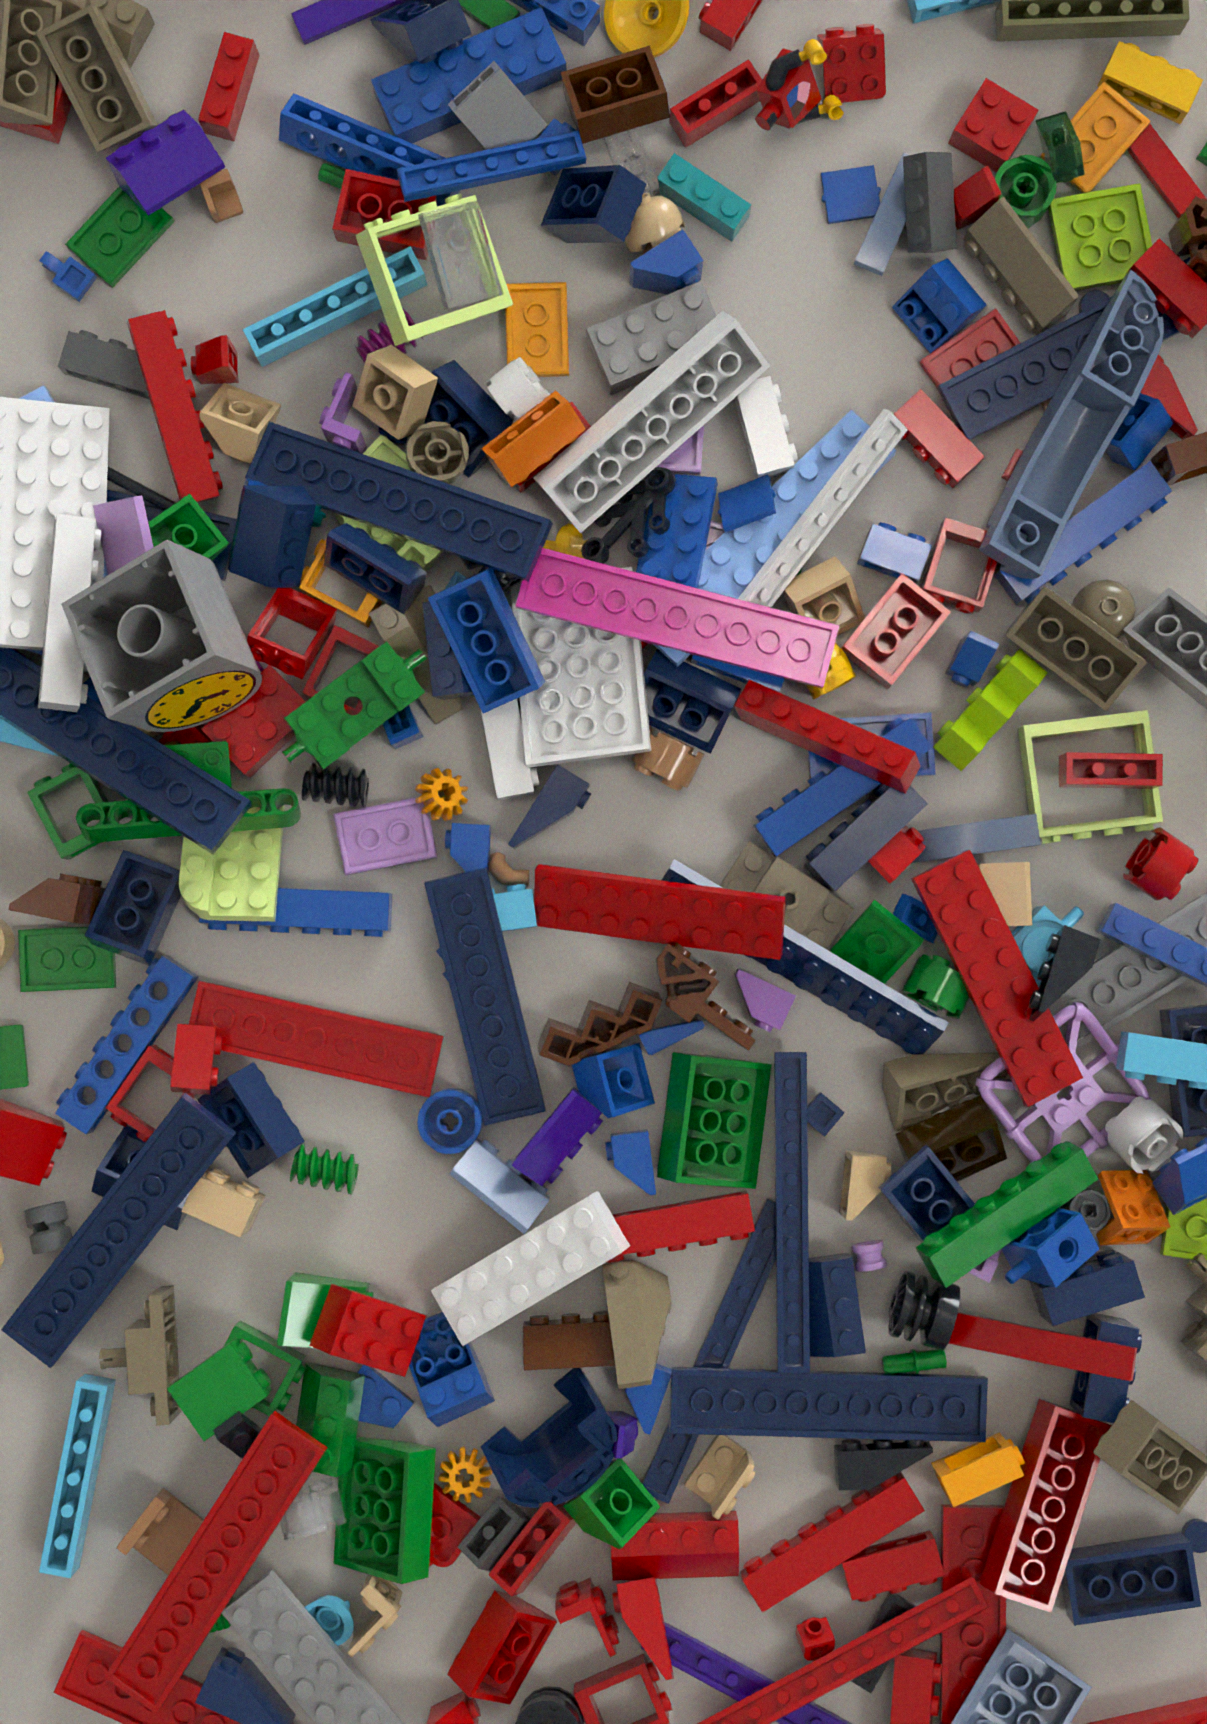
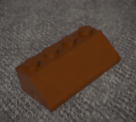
(62, 899)
(567, 1342)

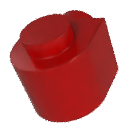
(815, 1638)

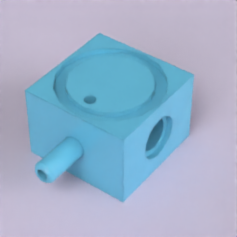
(1034, 938)

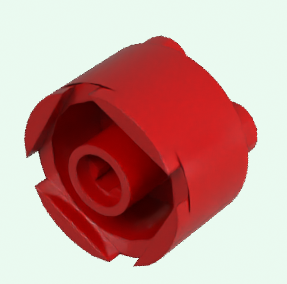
(1160, 865)

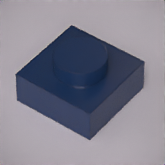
(823, 1114)

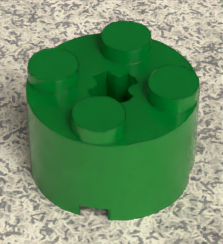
(1034, 178)
(937, 986)

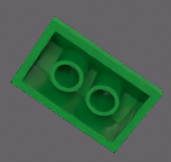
(331, 1414)

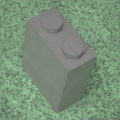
(497, 110)

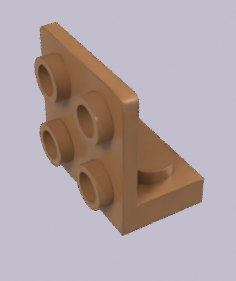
(162, 1531)

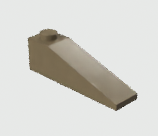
(406, 635)
(929, 1082)
(637, 1314)

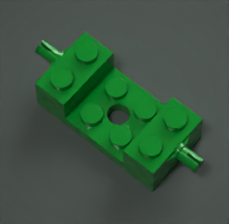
(381, 684)

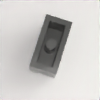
(494, 1533)

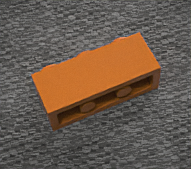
(533, 438)

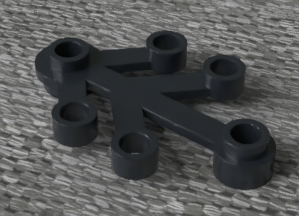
(654, 489)

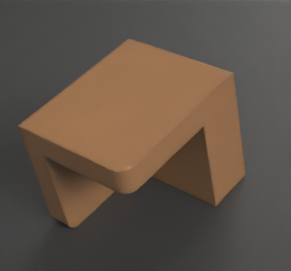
(221, 196)

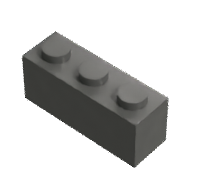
(929, 202)
(102, 363)

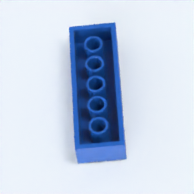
(418, 94)

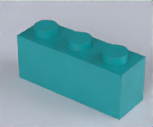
(703, 197)

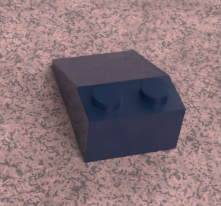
(423, 27)
(925, 1194)
(242, 1691)

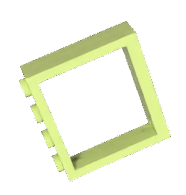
(385, 288)
(1143, 742)

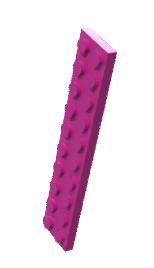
(679, 617)

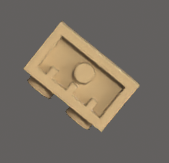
(721, 1474)
(380, 1596)

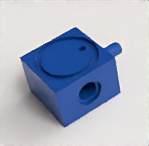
(1050, 1249)

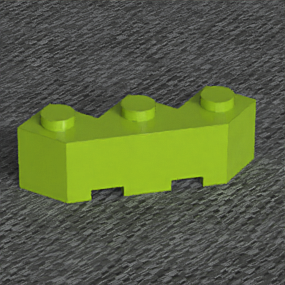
(989, 708)

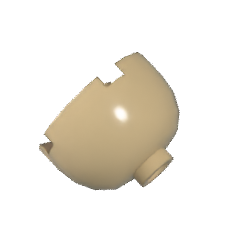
(653, 222)

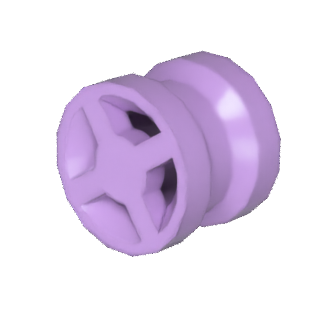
(869, 1255)

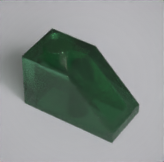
(1060, 147)

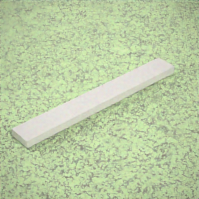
(825, 510)

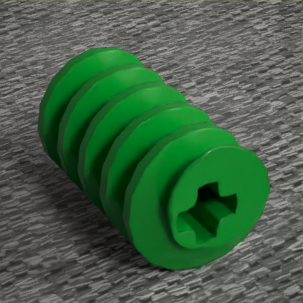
(324, 1169)

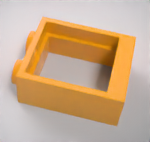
(312, 575)
(978, 1468)

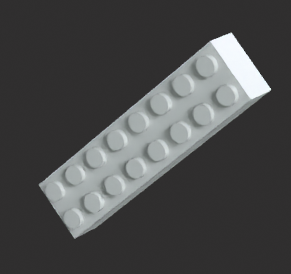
(652, 421)

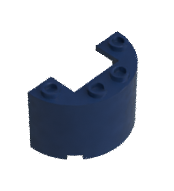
(561, 1454)

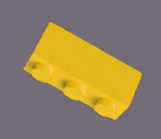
(1151, 82)

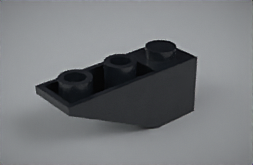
(1069, 959)
(870, 1464)

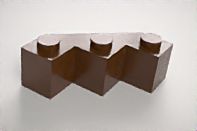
(600, 1026)

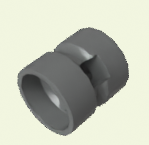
(1092, 1206)
(48, 1227)

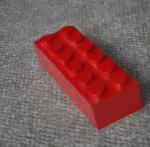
(1044, 1507)

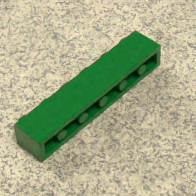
(1006, 1213)

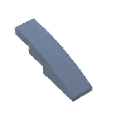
(885, 227)
(979, 837)

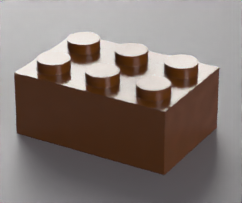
(615, 94)

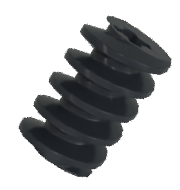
(336, 785)

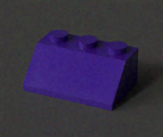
(165, 162)
(558, 1138)

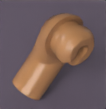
(504, 873)

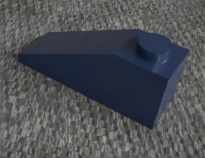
(555, 802)

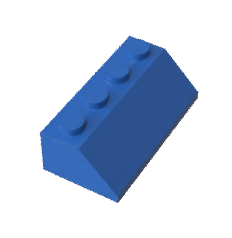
(487, 640)

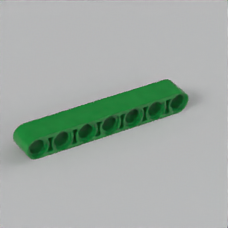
(142, 827)

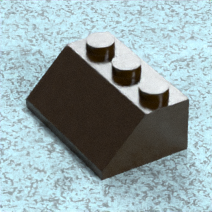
(961, 1138)

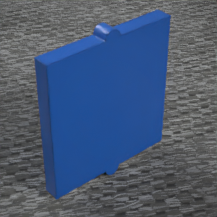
(850, 194)
(746, 503)

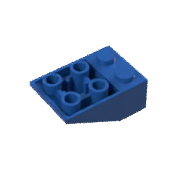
(447, 1373)

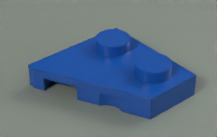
(382, 1400)

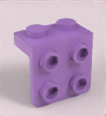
(333, 418)

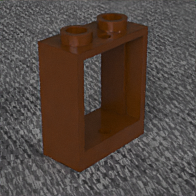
(1182, 459)

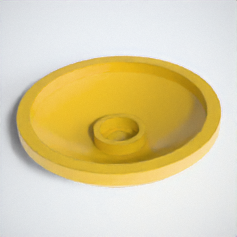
(633, 27)

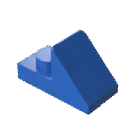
(915, 916)

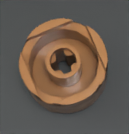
(669, 759)

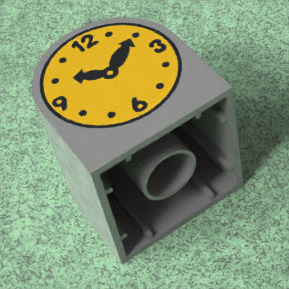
(163, 642)

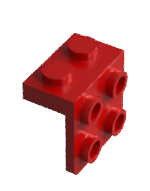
(854, 63)
(583, 1597)

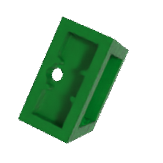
(44, 786)
(243, 1331)

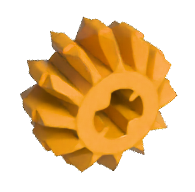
(441, 806)
(456, 1481)

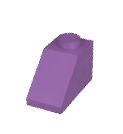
(764, 1001)

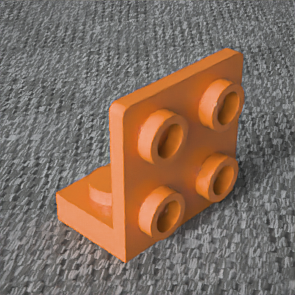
(1134, 1207)

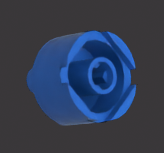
(437, 1133)

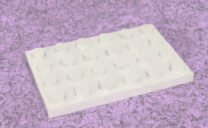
(590, 695)

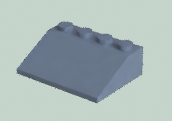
(1022, 1688)

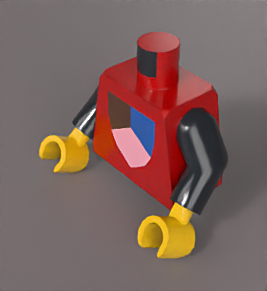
(791, 92)

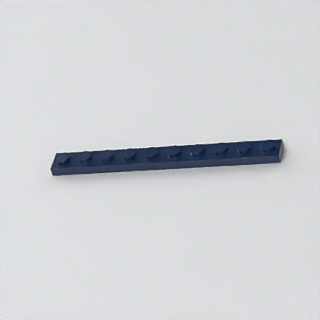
(791, 1212)
(719, 1344)

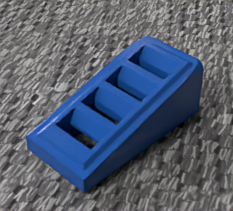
(663, 1037)

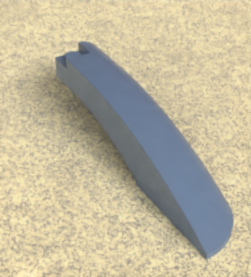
(1075, 431)

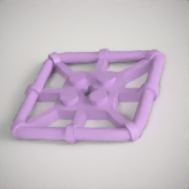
(1082, 1096)

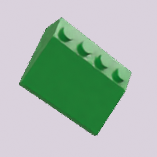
(714, 1121)
(387, 1510)

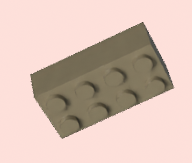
(1153, 1457)

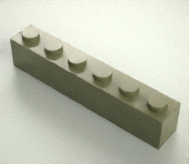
(1089, 19)

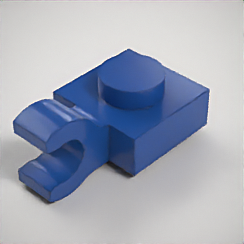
(69, 276)

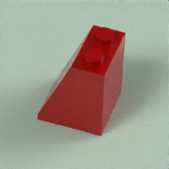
(28, 1143)

